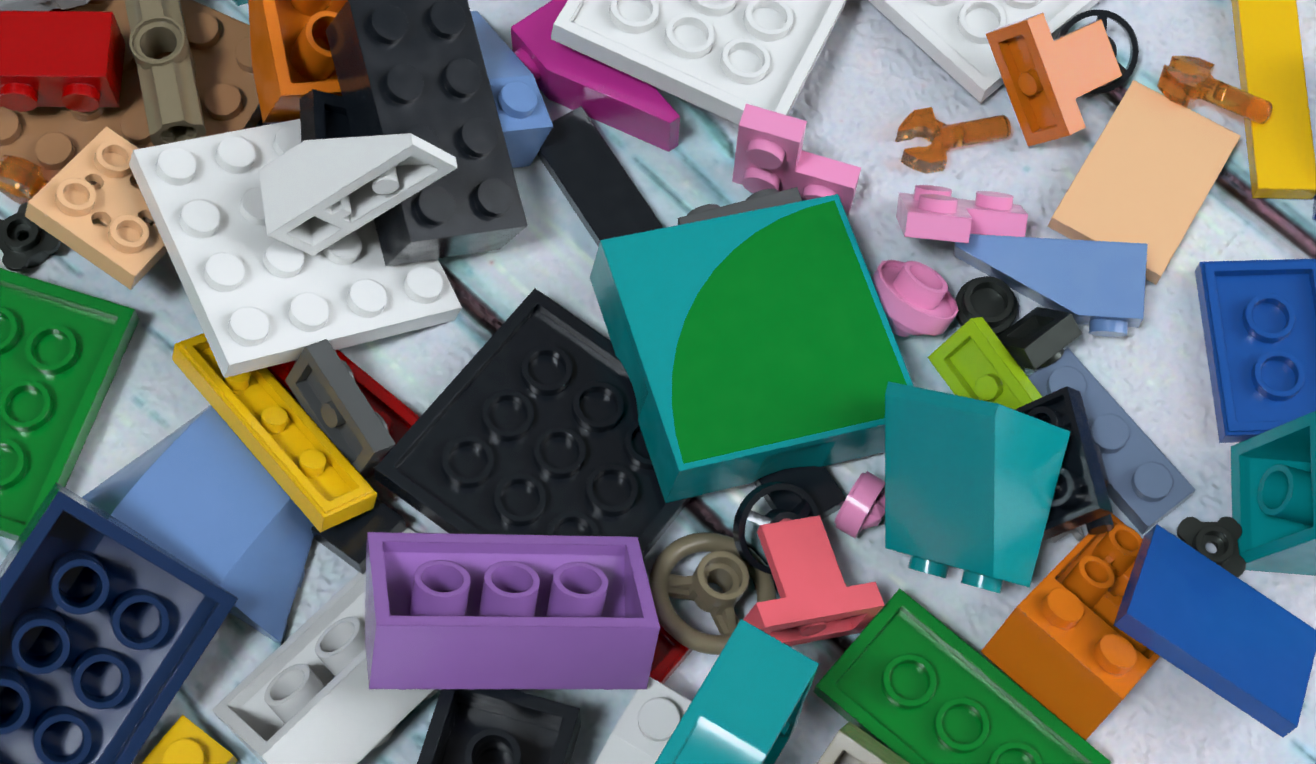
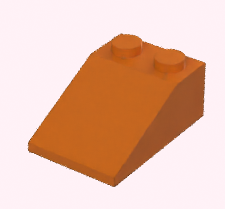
(291, 53)

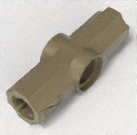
(169, 82)

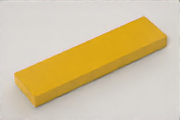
(1273, 69)
(279, 437)

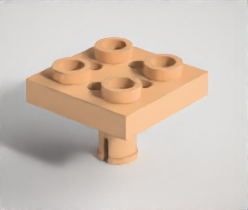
(103, 218)

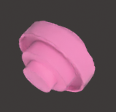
(914, 298)

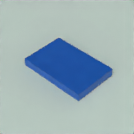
(1259, 342)
(1218, 630)

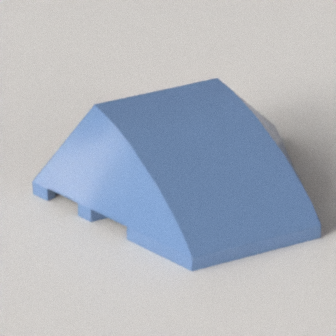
(218, 513)

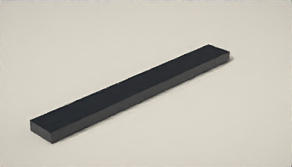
(614, 208)

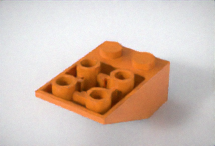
(1064, 634)

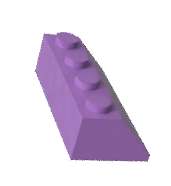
(507, 612)

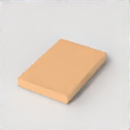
(1145, 177)

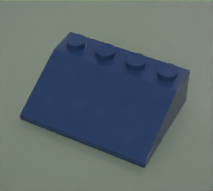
(94, 635)

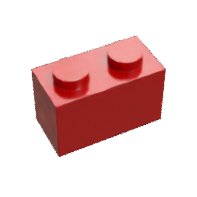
(60, 60)

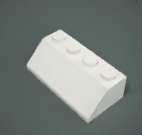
(314, 692)

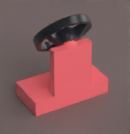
(806, 573)

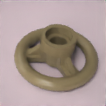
(721, 567)

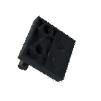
(1082, 480)

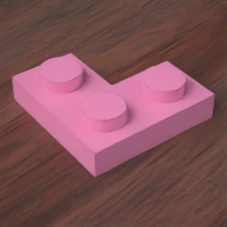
(772, 158)
(938, 216)

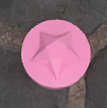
(863, 505)

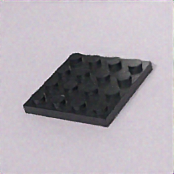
(534, 439)

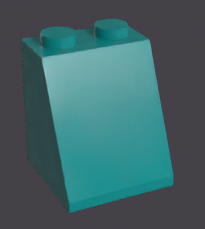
(967, 485)
(1277, 498)

